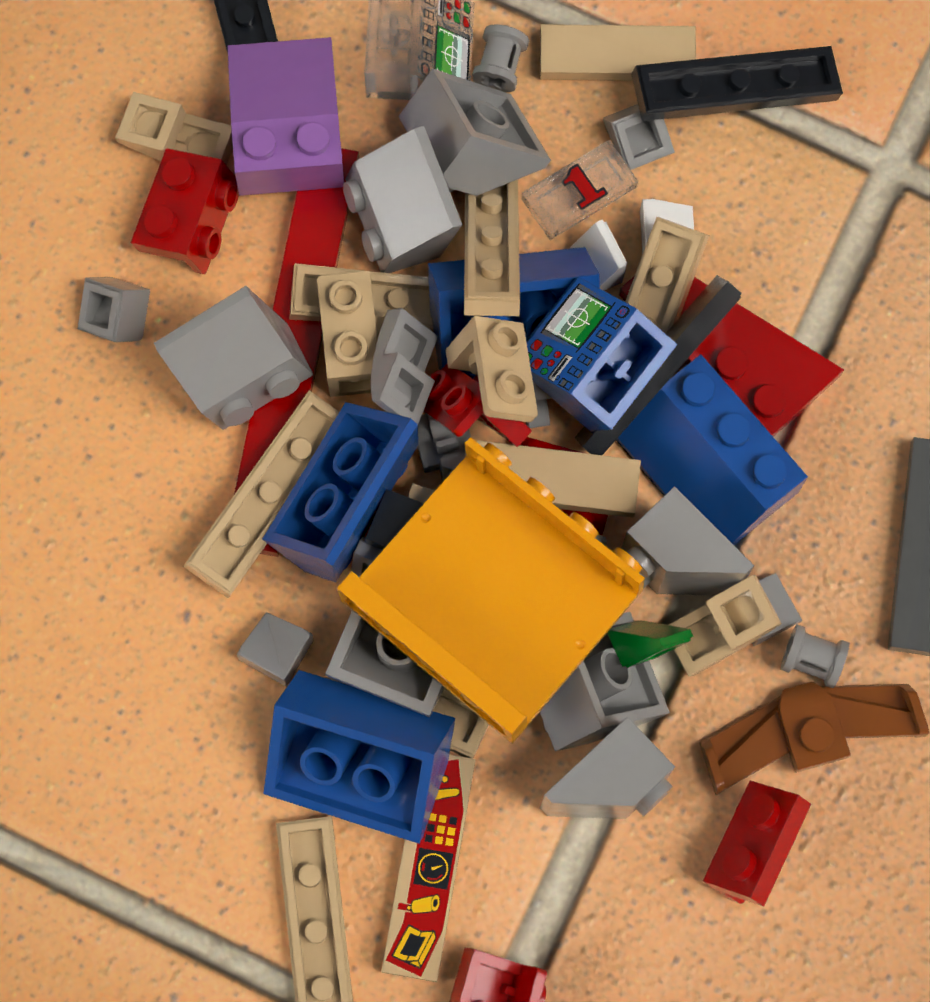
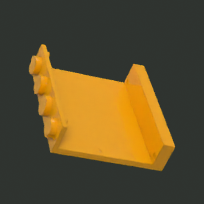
(495, 590)

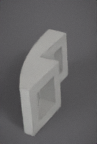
(400, 365)

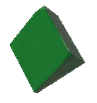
(646, 641)

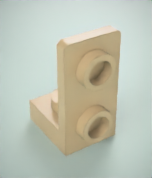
(348, 331)
(500, 358)

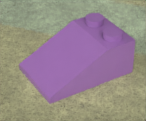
(284, 116)

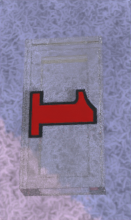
(579, 189)

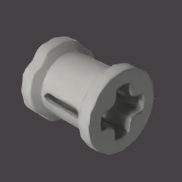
(500, 57)
(815, 656)

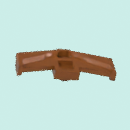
(811, 727)

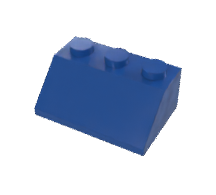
(542, 282)
(712, 451)
(342, 489)
(356, 756)

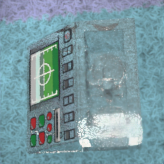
(411, 39)

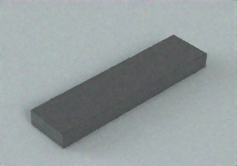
(911, 597)

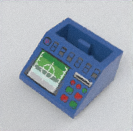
(595, 354)

